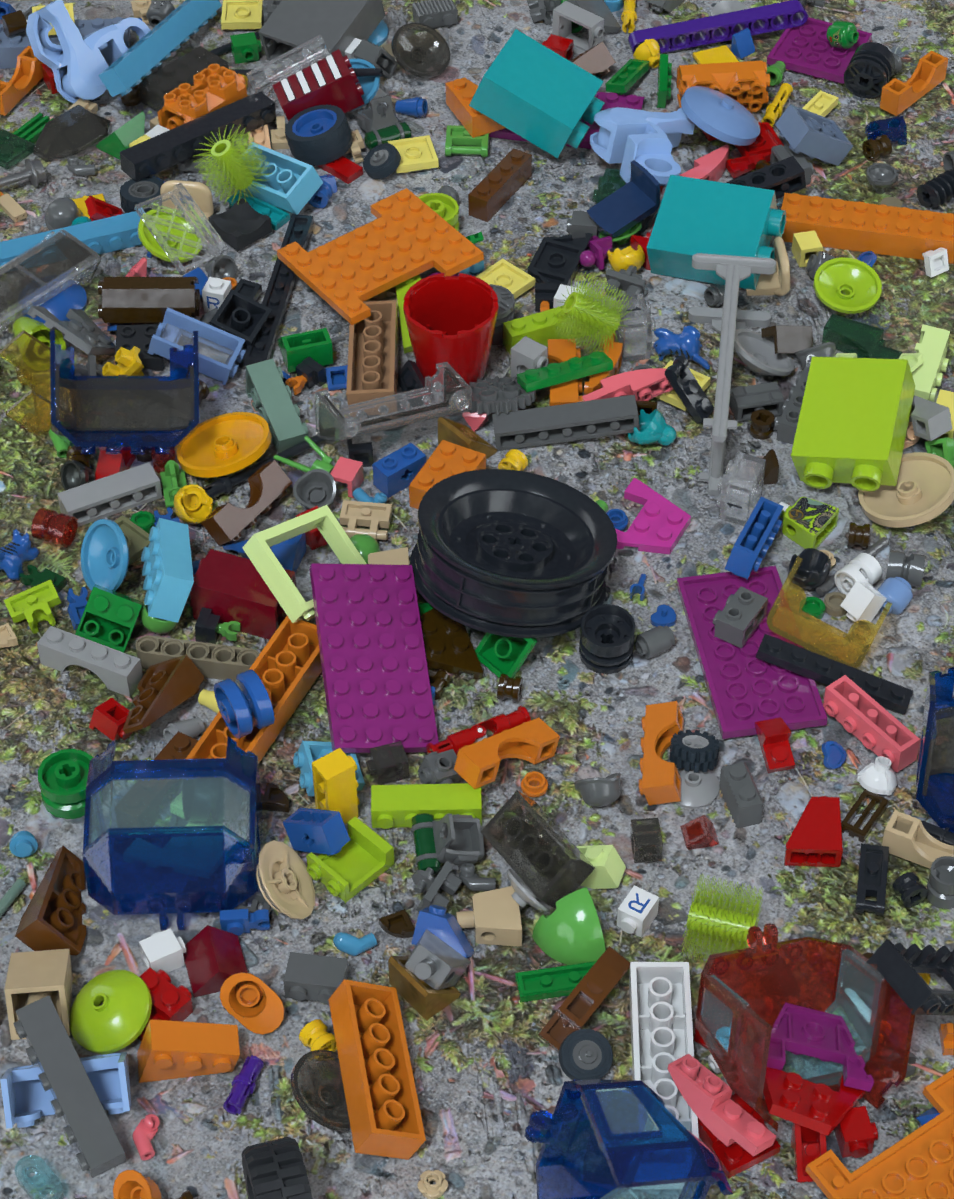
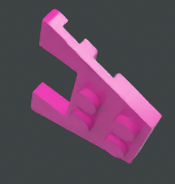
(656, 525)

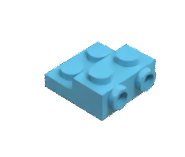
(311, 751)

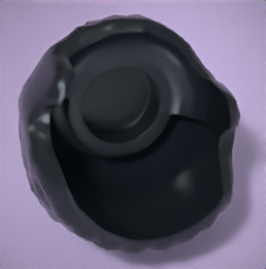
(813, 569)

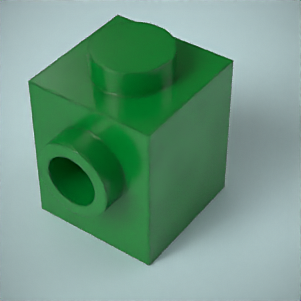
(245, 47)

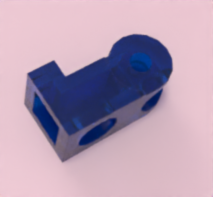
(893, 128)

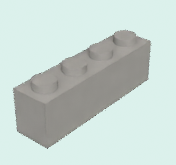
(111, 494)

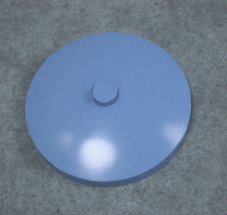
(720, 116)

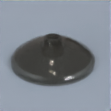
(420, 50)
(320, 1089)

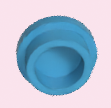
(23, 844)

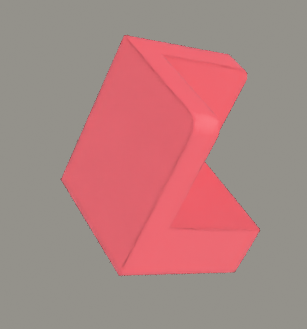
(348, 472)

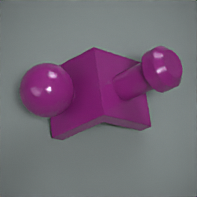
(597, 252)

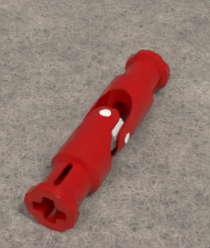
(478, 732)

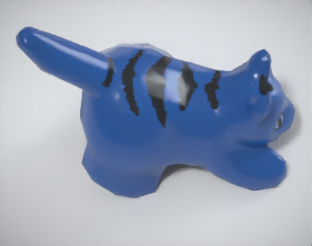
(682, 344)
(15, 554)

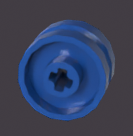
(244, 703)

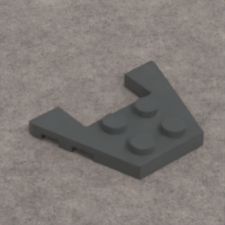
(78, 331)

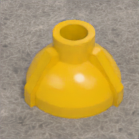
(648, 51)

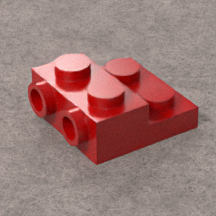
(168, 1001)
(734, 1157)

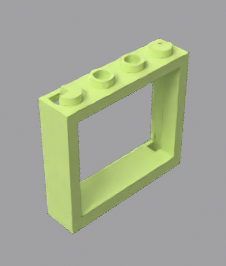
(273, 573)

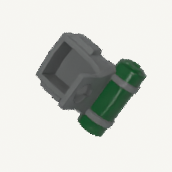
(381, 123)
(450, 839)

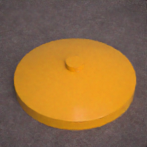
(224, 445)

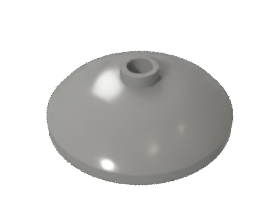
(760, 354)

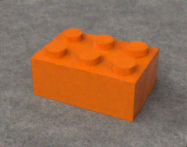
(444, 462)

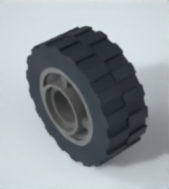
(137, 192)

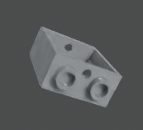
(562, 26)

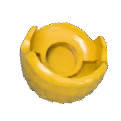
(624, 258)
(192, 504)

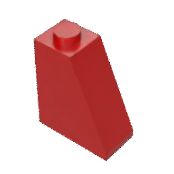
(817, 835)

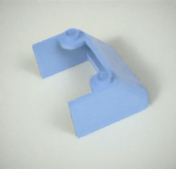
(27, 1101)

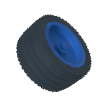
(319, 135)

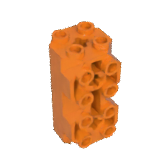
(739, 80)
(211, 91)

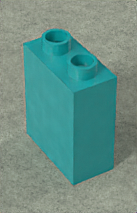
(538, 95)
(712, 220)

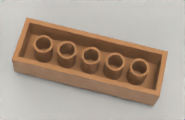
(373, 354)

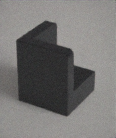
(360, 452)

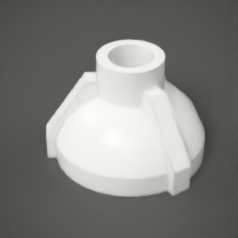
(878, 777)

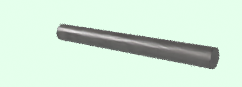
(872, 550)

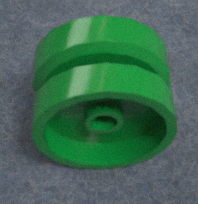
(63, 782)

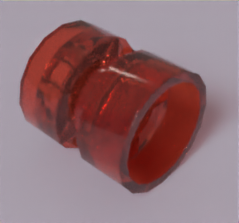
(50, 525)

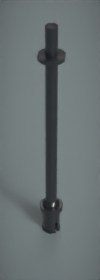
(225, 484)

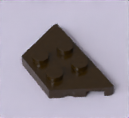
(448, 645)

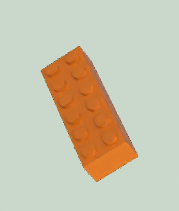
(376, 1070)

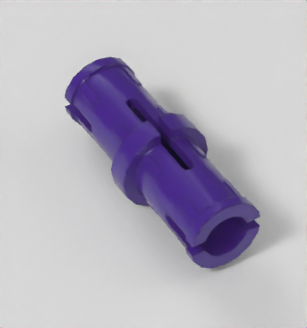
(243, 1085)

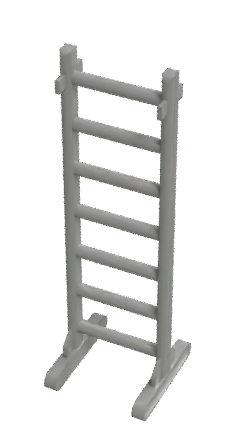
(726, 322)

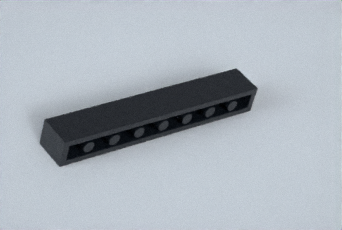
(180, 142)

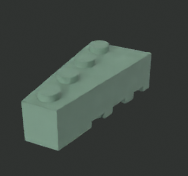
(274, 404)

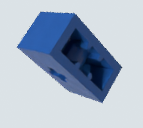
(398, 469)
(316, 831)

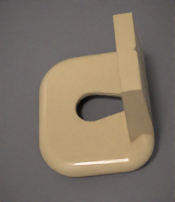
(199, 192)
(778, 282)

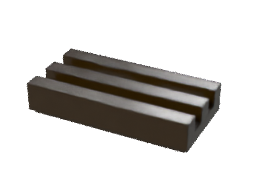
(855, 830)

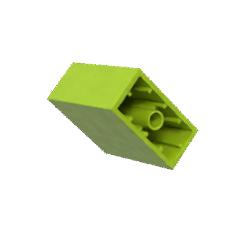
(853, 422)

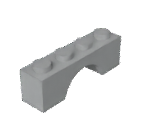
(929, 418)
(116, 669)

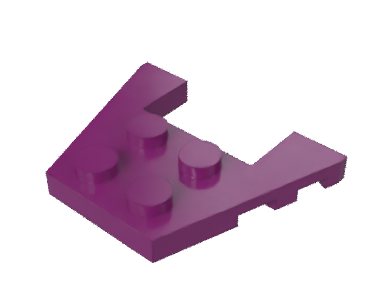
(818, 1036)

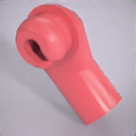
(144, 1134)

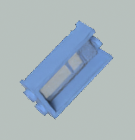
(216, 348)

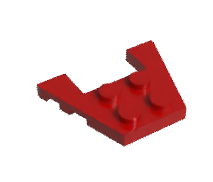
(752, 153)
(807, 1102)

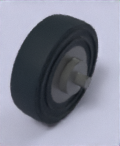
(381, 161)
(585, 1055)

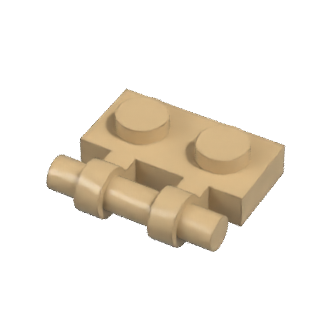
(368, 515)

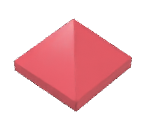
(138, 269)
(475, 420)

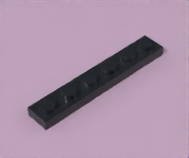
(828, 671)

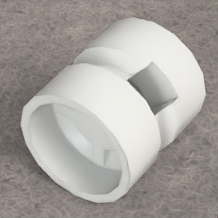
(861, 568)

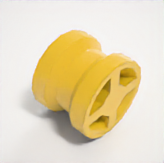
(514, 461)

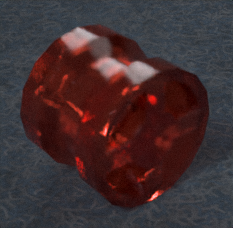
(160, 461)

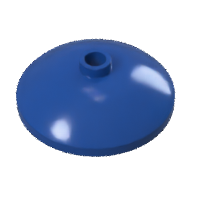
(59, 305)

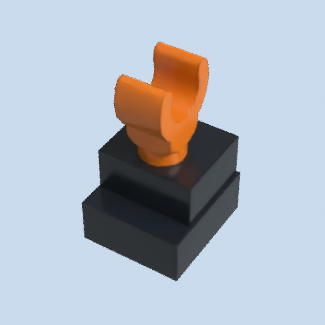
(544, 296)
(308, 374)

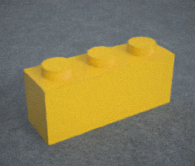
(336, 784)

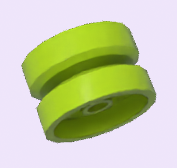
(444, 206)

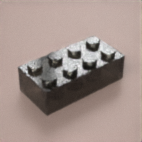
(172, 75)
(537, 849)

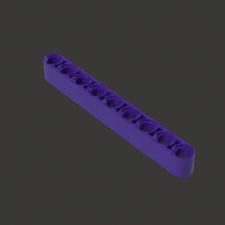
(722, 26)

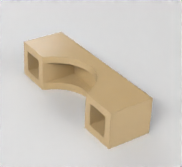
(912, 842)

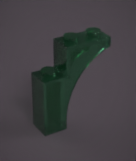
(857, 338)

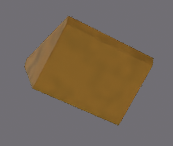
(463, 436)
(417, 992)

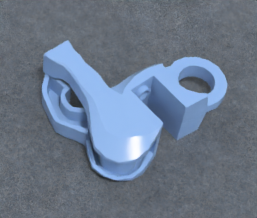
(78, 58)
(640, 137)

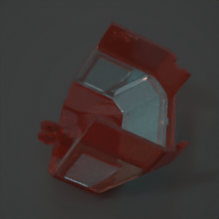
(749, 986)

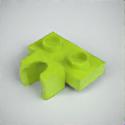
(34, 605)

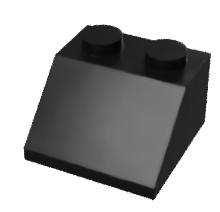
(241, 316)

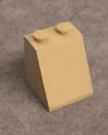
(35, 976)

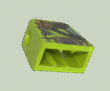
(808, 521)

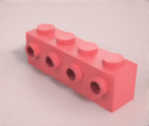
(870, 723)

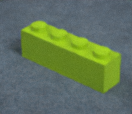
(536, 327)
(396, 804)

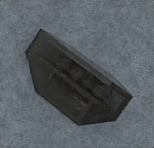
(71, 133)

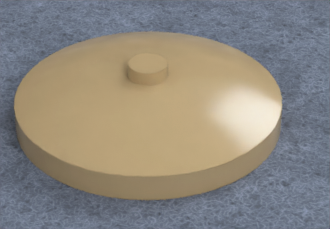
(920, 495)

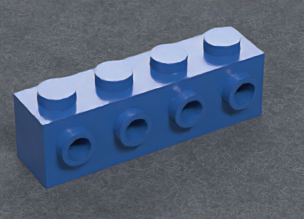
(755, 538)

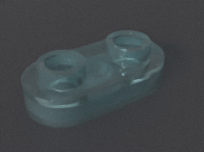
(40, 1184)

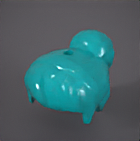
(652, 429)

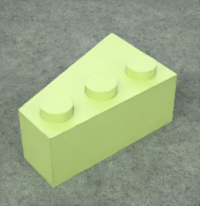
(929, 374)

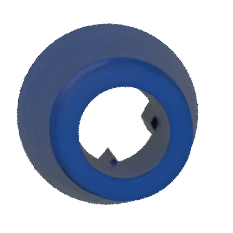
(413, 107)

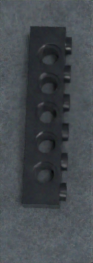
(782, 176)

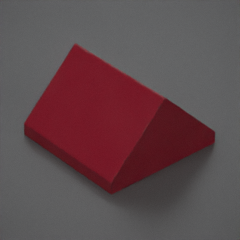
(212, 959)

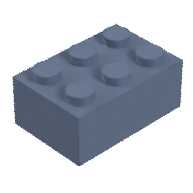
(813, 135)

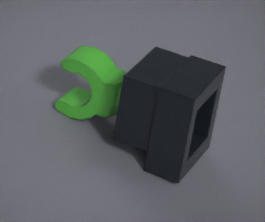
(210, 626)

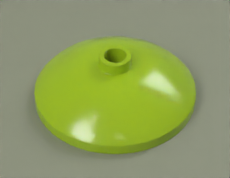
(153, 246)
(847, 285)
(118, 1019)

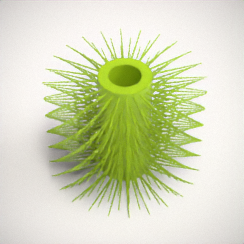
(232, 164)
(591, 313)
(720, 920)

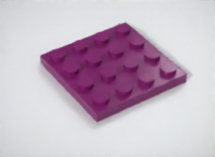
(809, 51)

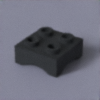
(241, 225)
(139, 336)

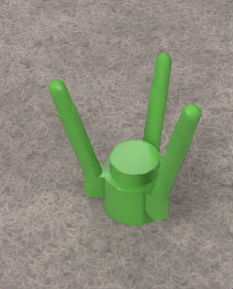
(324, 464)

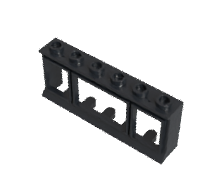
(901, 971)

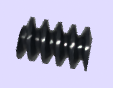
(937, 191)

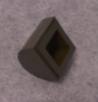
(14, 23)

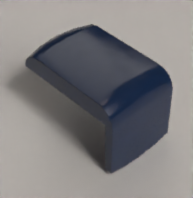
(627, 204)

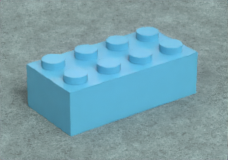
(289, 184)
(167, 570)

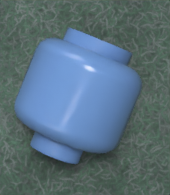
(897, 592)

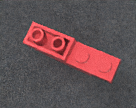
(710, 166)
(642, 383)
(712, 1104)

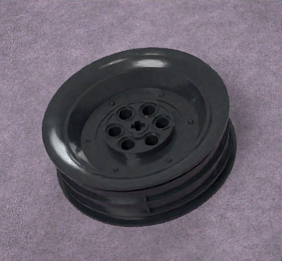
(512, 552)

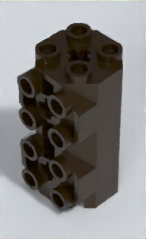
(146, 299)

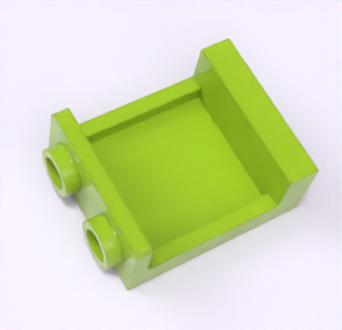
(355, 865)

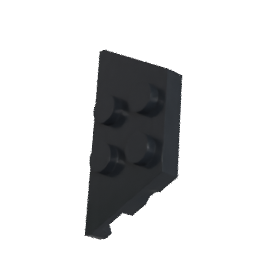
(558, 259)

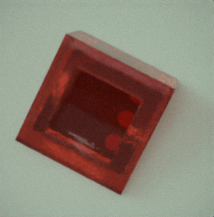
(699, 833)

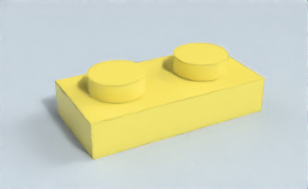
(822, 103)

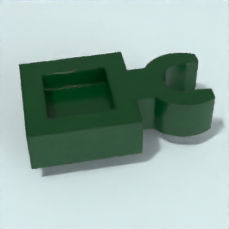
(36, 578)

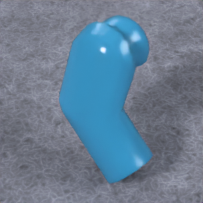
(360, 495)
(353, 945)

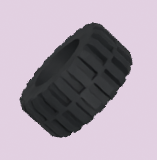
(275, 1170)

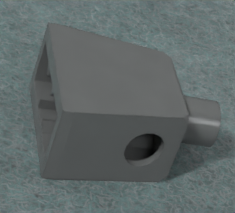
(436, 962)

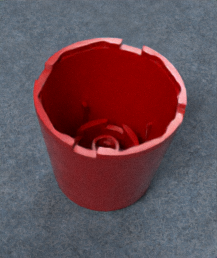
(451, 323)

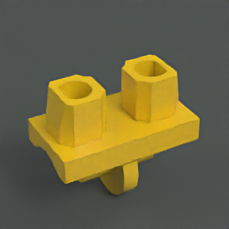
(128, 363)

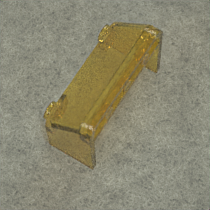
(32, 369)
(815, 635)

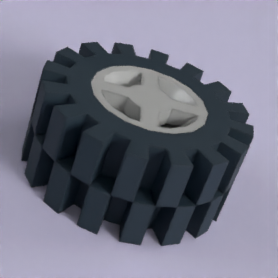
(694, 751)

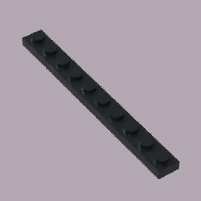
(278, 292)

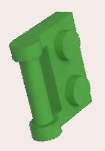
(459, 136)

